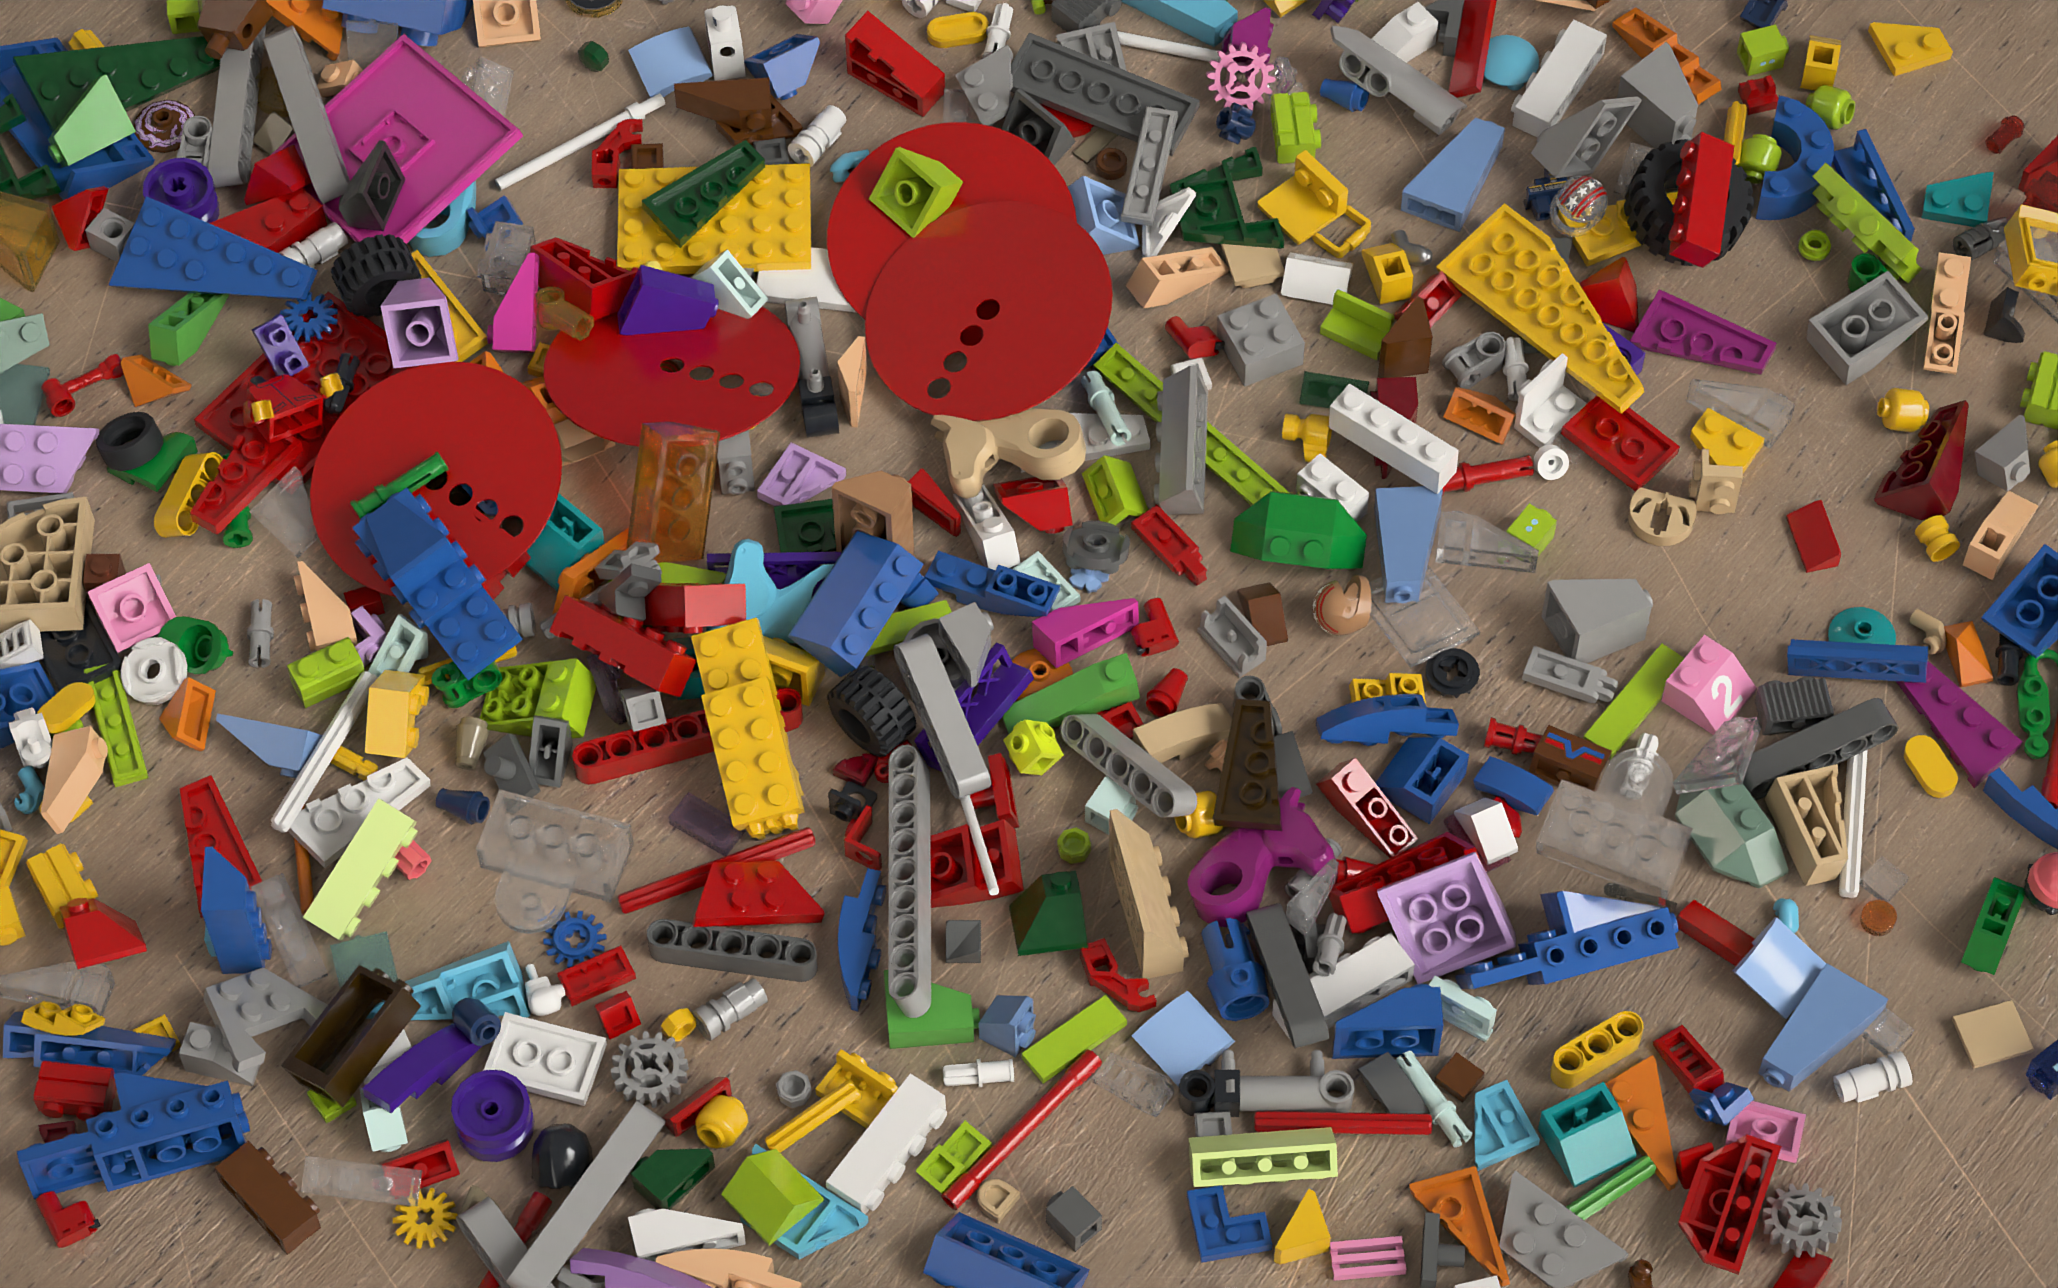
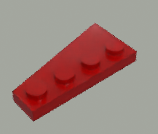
(211, 825)

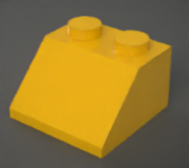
(794, 668)

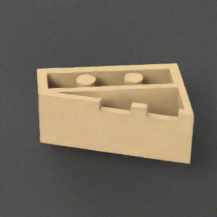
(1810, 822)

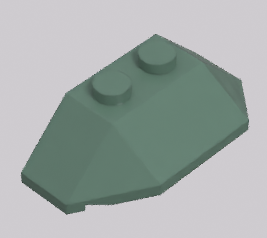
(1733, 834)

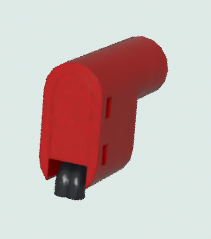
(1194, 341)
(1157, 633)
(68, 1223)

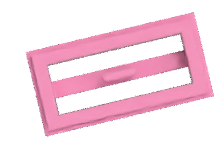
(1367, 1245)

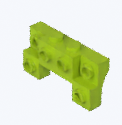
(1871, 229)

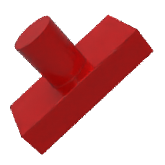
(1000, 791)

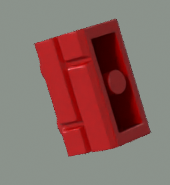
(74, 1090)

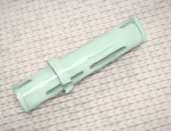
(1102, 401)
(1440, 1109)

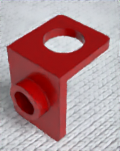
(854, 833)

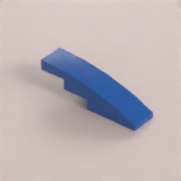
(2025, 807)

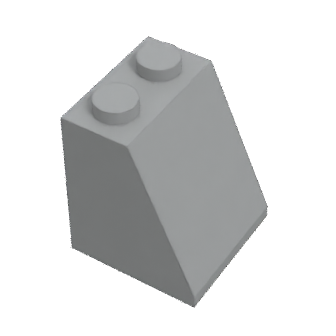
(1667, 101)
(1596, 615)

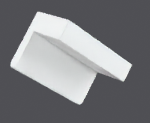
(1315, 277)

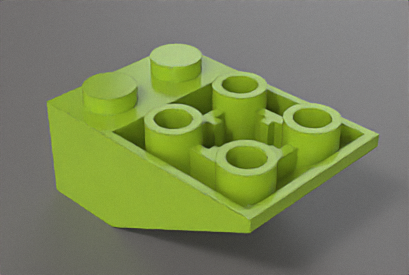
(543, 689)

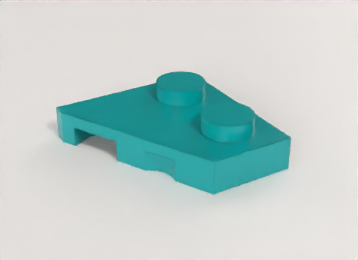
(1959, 200)

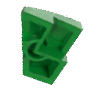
(160, 468)

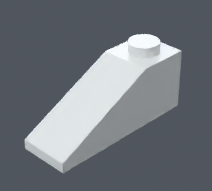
(1408, 33)
(672, 1231)

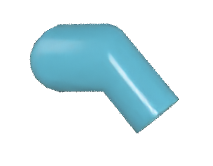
(845, 162)
(33, 793)
(1788, 913)

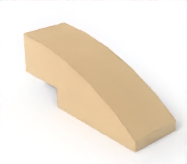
(1184, 732)

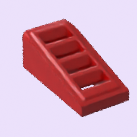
(933, 503)
(1706, 1077)

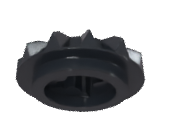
(1467, 672)

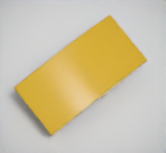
(1393, 685)
(68, 1022)

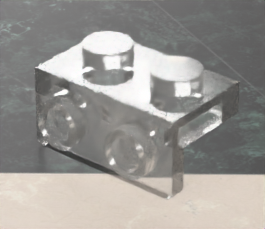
(490, 82)

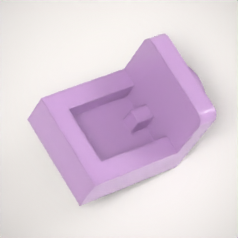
(372, 633)

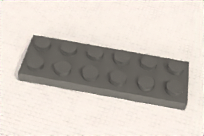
(1095, 89)

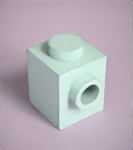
(1106, 798)

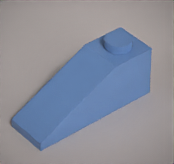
(274, 744)

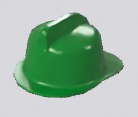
(200, 641)

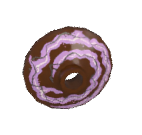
(158, 134)

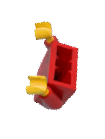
(286, 405)

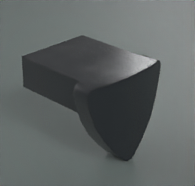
(2001, 320)

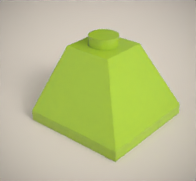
(914, 190)

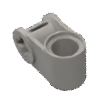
(196, 147)
(1471, 363)

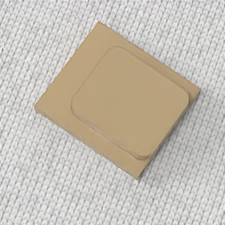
(1253, 265)
(1992, 1034)

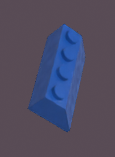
(855, 601)
(232, 917)
(981, 1256)

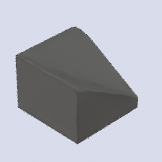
(963, 941)

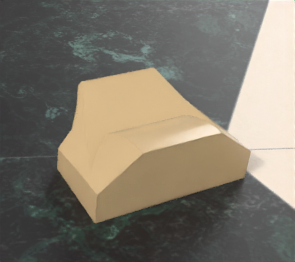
(577, 443)

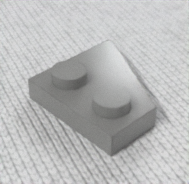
(1097, 42)
(989, 85)

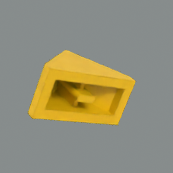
(1305, 1233)

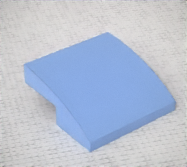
(670, 60)
(1779, 968)
(1183, 1037)

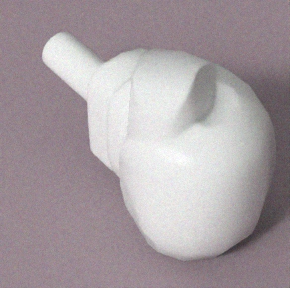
(541, 995)

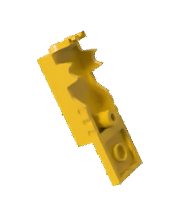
(748, 729)

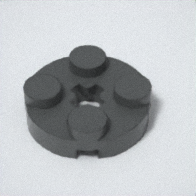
(1106, 557)

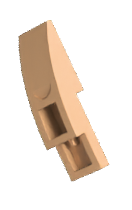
(1946, 313)
(727, 1268)

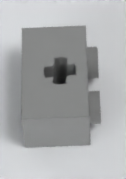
(736, 464)

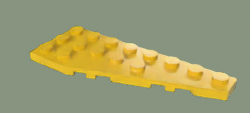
(1529, 288)

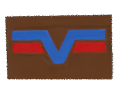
(1568, 758)

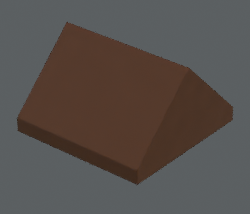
(1407, 344)

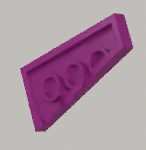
(1697, 335)
(1965, 727)

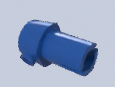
(1237, 980)

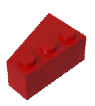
(892, 65)

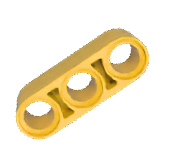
(190, 480)
(1589, 1063)

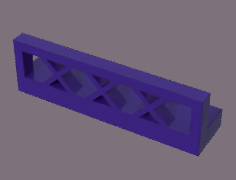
(776, 566)
(993, 699)

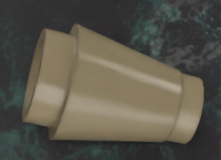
(470, 741)

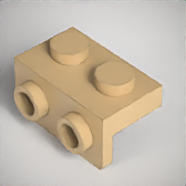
(1715, 486)

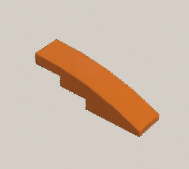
(1647, 34)

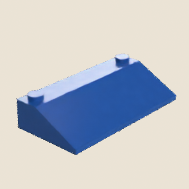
(99, 169)

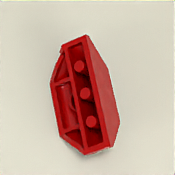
(1728, 1200)

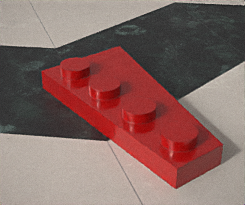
(242, 477)

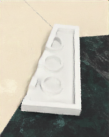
(331, 824)

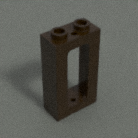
(339, 1023)

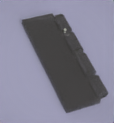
(1628, 894)

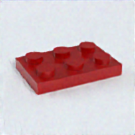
(1620, 442)

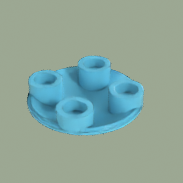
(1510, 61)

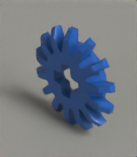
(315, 325)
(566, 930)

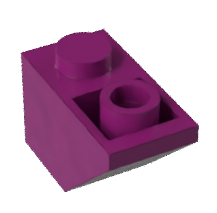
(1253, 31)

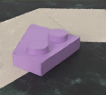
(798, 477)

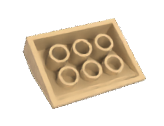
(1145, 898)

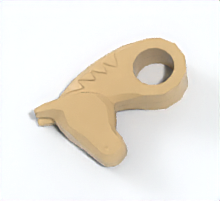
(976, 446)

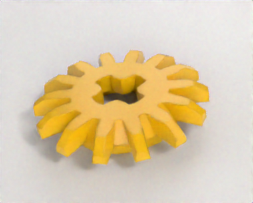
(424, 1231)

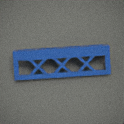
(1866, 173)
(1857, 660)

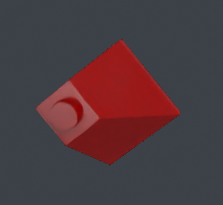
(1038, 502)
(99, 932)

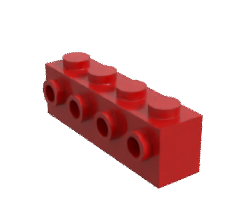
(1701, 199)

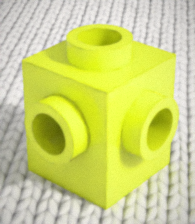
(1033, 747)

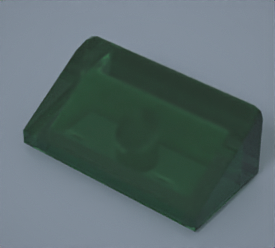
(1323, 389)

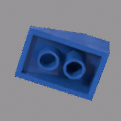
(2029, 605)
(21, 689)
(1394, 1024)

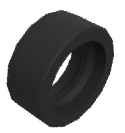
(135, 453)

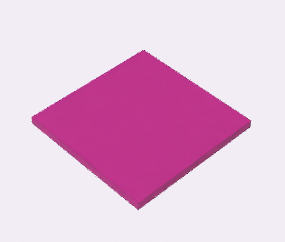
(432, 126)

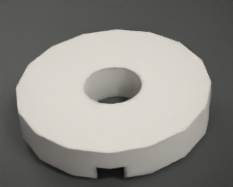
(171, 675)

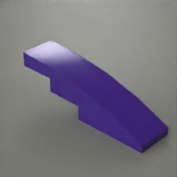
(419, 1067)

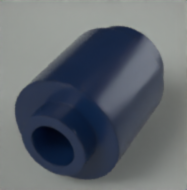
(476, 1021)

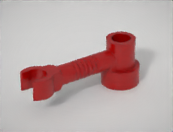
(59, 395)

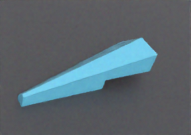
(487, 976)

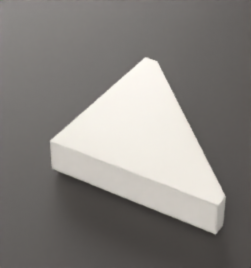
(1167, 216)

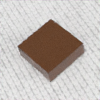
(647, 156)
(1459, 1077)

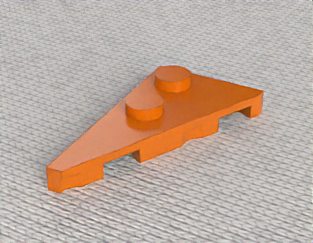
(311, 22)
(582, 577)
(1643, 1108)
(1464, 1215)

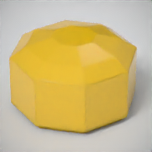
(678, 1024)

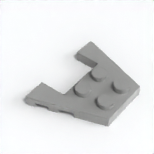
(253, 1006)

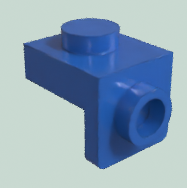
(484, 221)

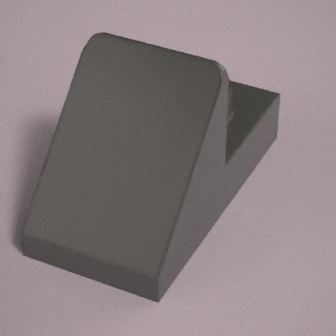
(1449, 16)
(628, 590)

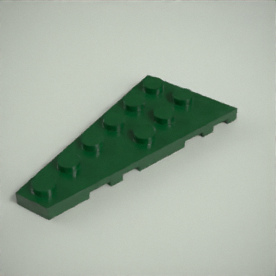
(135, 71)

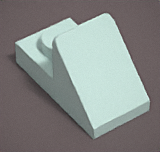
(401, 647)

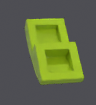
(954, 1158)

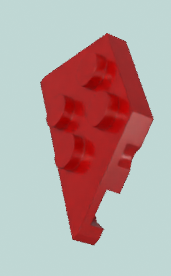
(754, 896)

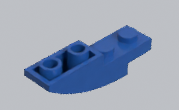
(992, 590)
(1374, 718)
(857, 940)

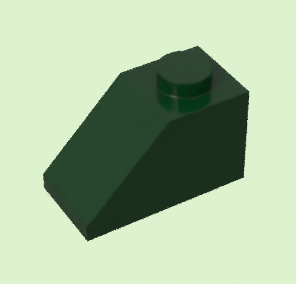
(671, 1174)

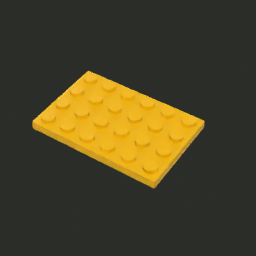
(760, 226)

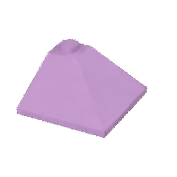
(1448, 917)

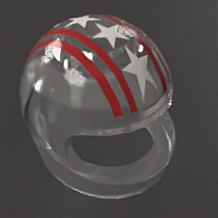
(1581, 201)

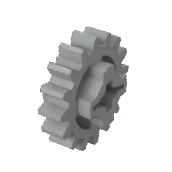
(652, 1082)
(1804, 1218)

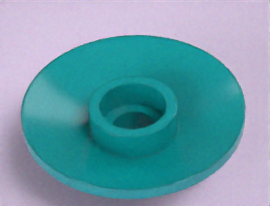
(1846, 625)

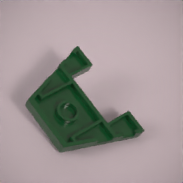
(33, 185)
(1215, 210)

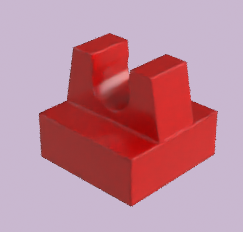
(1758, 94)
(617, 1015)

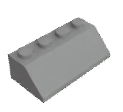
(1182, 443)

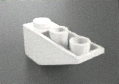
(989, 530)

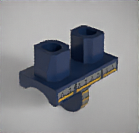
(1541, 195)

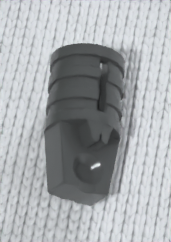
(1980, 238)

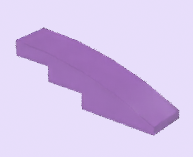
(630, 1271)

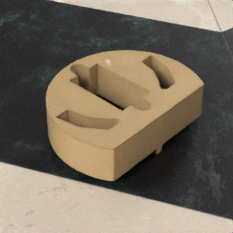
(1652, 502)

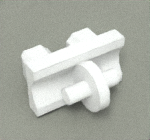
(31, 738)

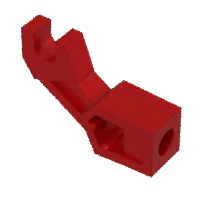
(620, 139)
(1121, 989)

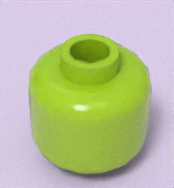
(1832, 105)
(1758, 156)

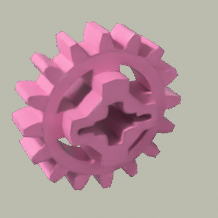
(1252, 66)

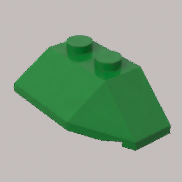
(1299, 532)

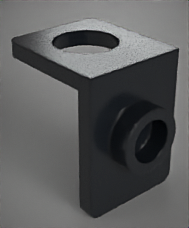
(847, 807)

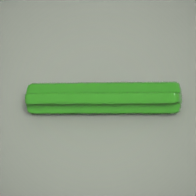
(1613, 1188)

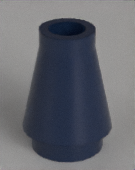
(466, 805)

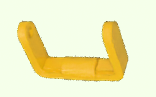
(1352, 241)

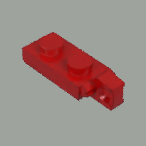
(1170, 544)

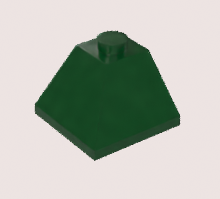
(1049, 915)

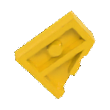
(1909, 46)
(1727, 441)

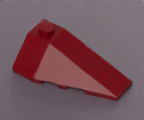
(1931, 470)

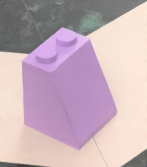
(418, 324)

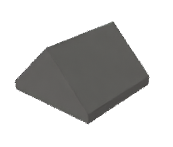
(1038, 127)

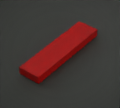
(1472, 47)

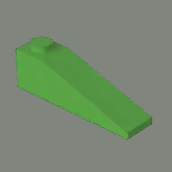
(1084, 692)

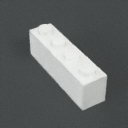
(1559, 79)
(1393, 438)
(1359, 979)
(888, 1144)

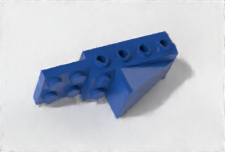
(436, 581)
(1581, 938)
(153, 1119)

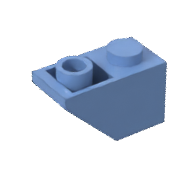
(1008, 1023)

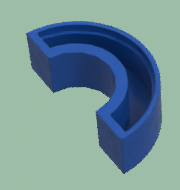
(1811, 145)

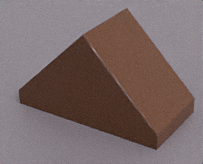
(1264, 611)

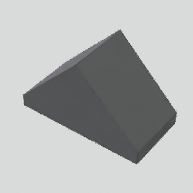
(550, 750)

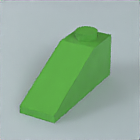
(183, 327)

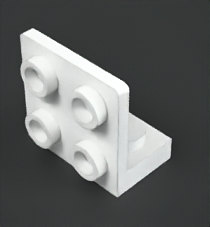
(1546, 404)

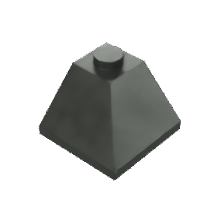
(373, 190)

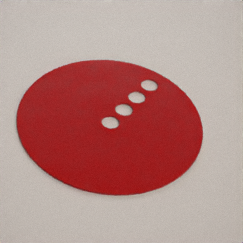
(992, 169)
(1049, 320)
(617, 383)
(485, 431)

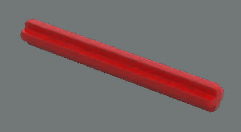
(1345, 1122)

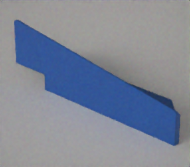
(101, 1047)

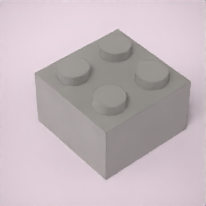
(1260, 339)

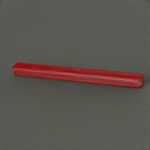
(697, 876)

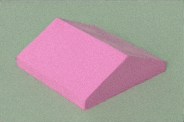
(132, 607)
(1769, 1124)

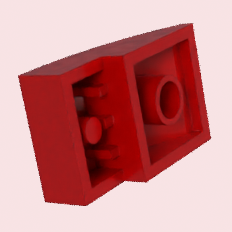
(957, 870)

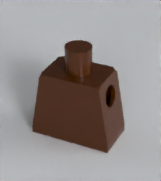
(232, 24)

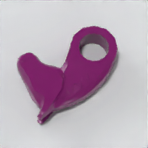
(1248, 857)

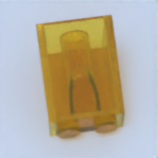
(26, 239)

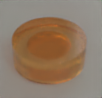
(1878, 917)

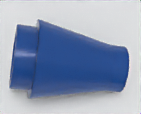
(1345, 94)

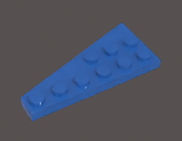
(194, 256)

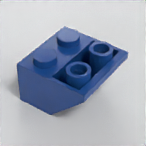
(1423, 776)

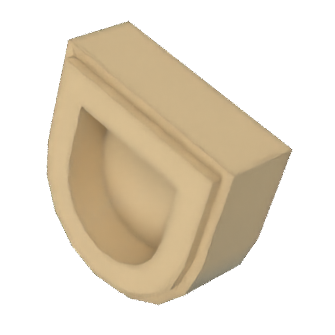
(996, 1198)

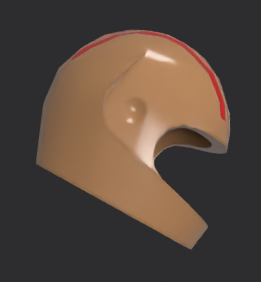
(1343, 612)

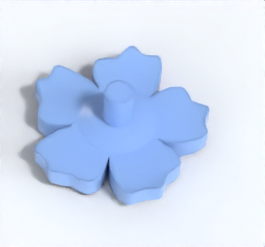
(1087, 578)

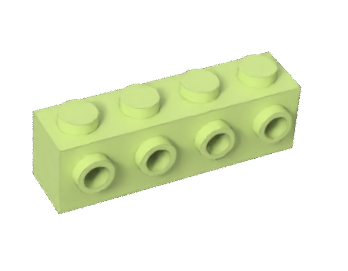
(360, 870)
(1263, 1157)

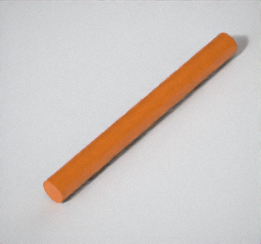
(304, 876)

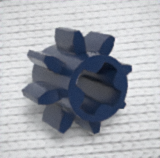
(1235, 123)

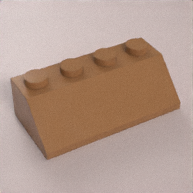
(873, 505)

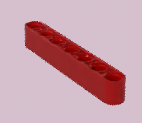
(673, 747)

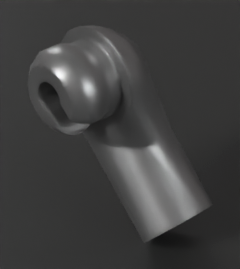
(1416, 254)

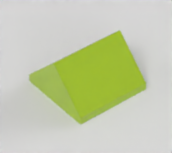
(770, 1194)

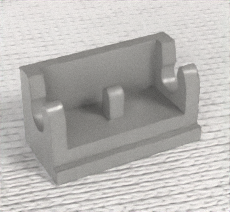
(1233, 637)

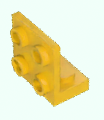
(1306, 200)

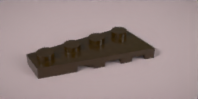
(1249, 774)

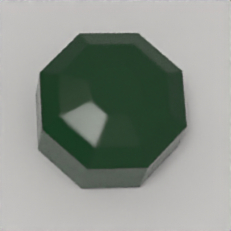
(593, 56)

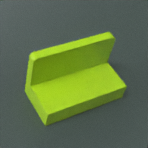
(1357, 324)
(1114, 490)

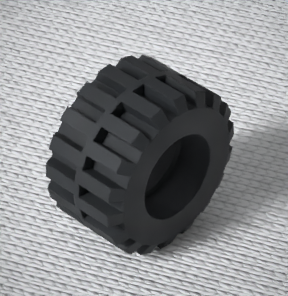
(370, 272)
(871, 710)

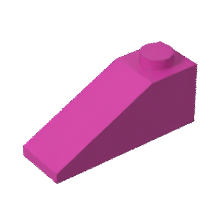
(516, 317)
(1082, 628)

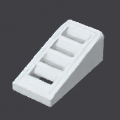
(28, 652)

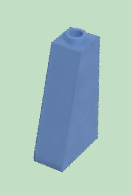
(1455, 177)
(1405, 534)
(1821, 1026)

